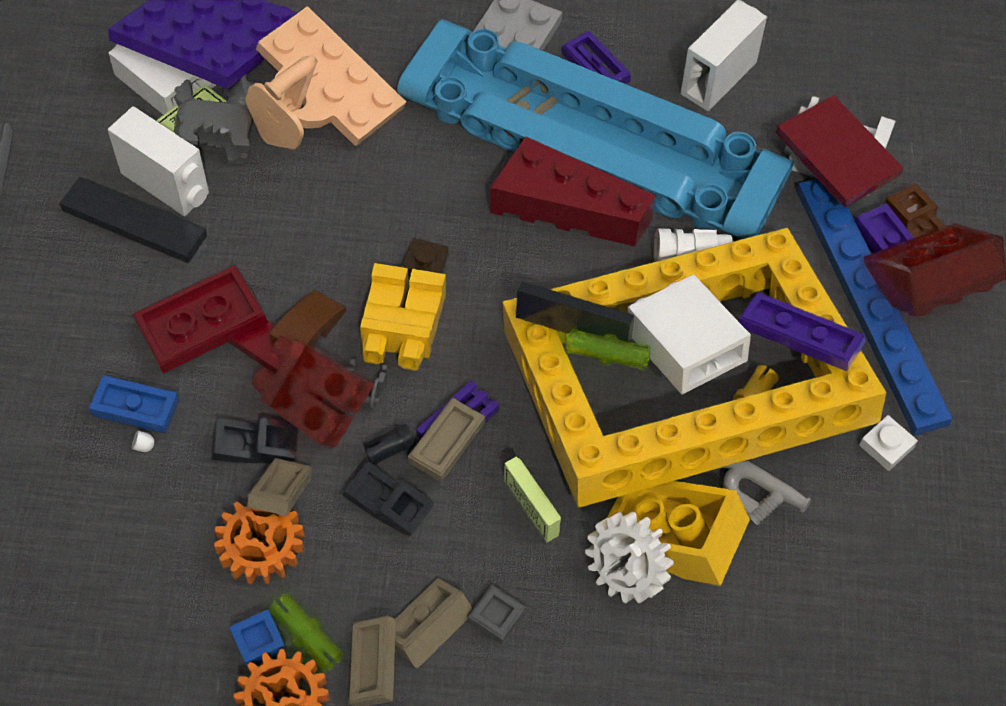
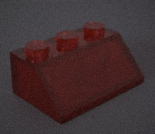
(938, 268)

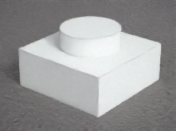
(888, 443)

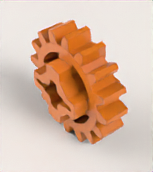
(249, 554)
(285, 678)

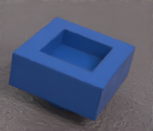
(257, 636)

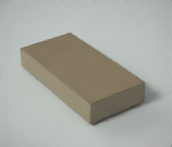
(446, 439)
(280, 487)
(372, 661)

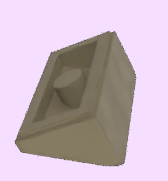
(430, 621)

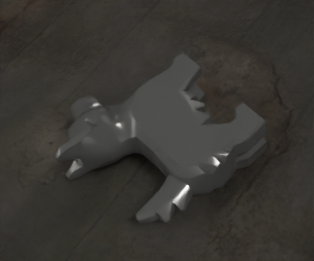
(216, 123)

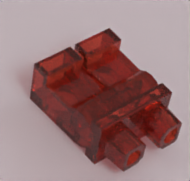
(296, 389)

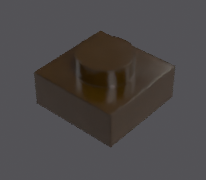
(426, 256)

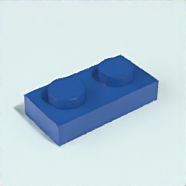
(134, 404)

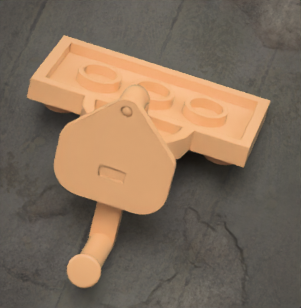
(324, 77)

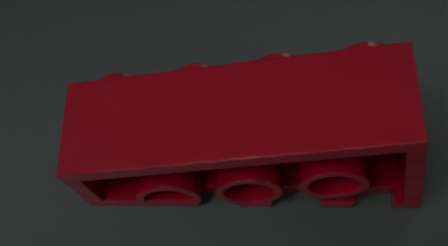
(571, 194)

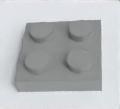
(521, 22)

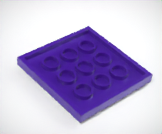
(201, 36)

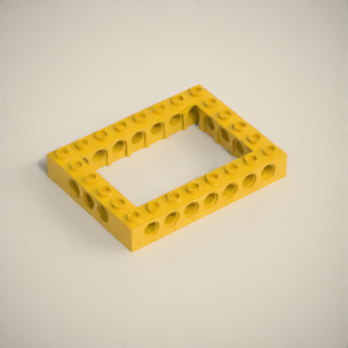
(706, 438)

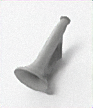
(778, 490)

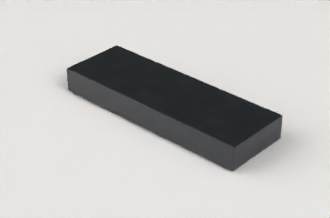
(568, 312)

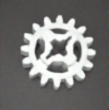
(646, 567)

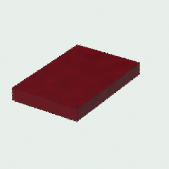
(839, 151)
(199, 319)

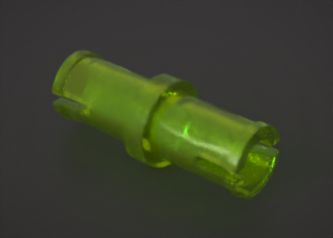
(608, 349)
(306, 632)

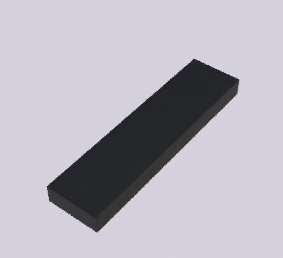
(133, 220)

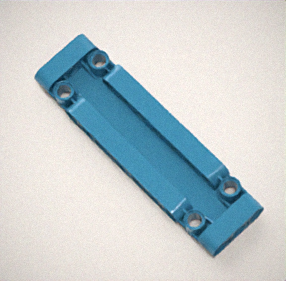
(598, 122)

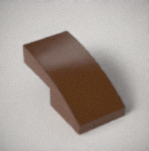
(915, 210)
(309, 319)

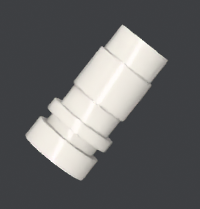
(679, 243)

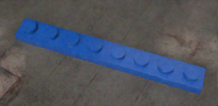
(880, 321)

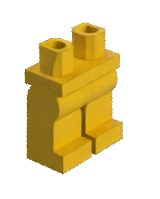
(399, 329)

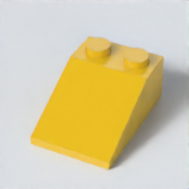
(696, 521)

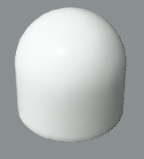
(142, 441)

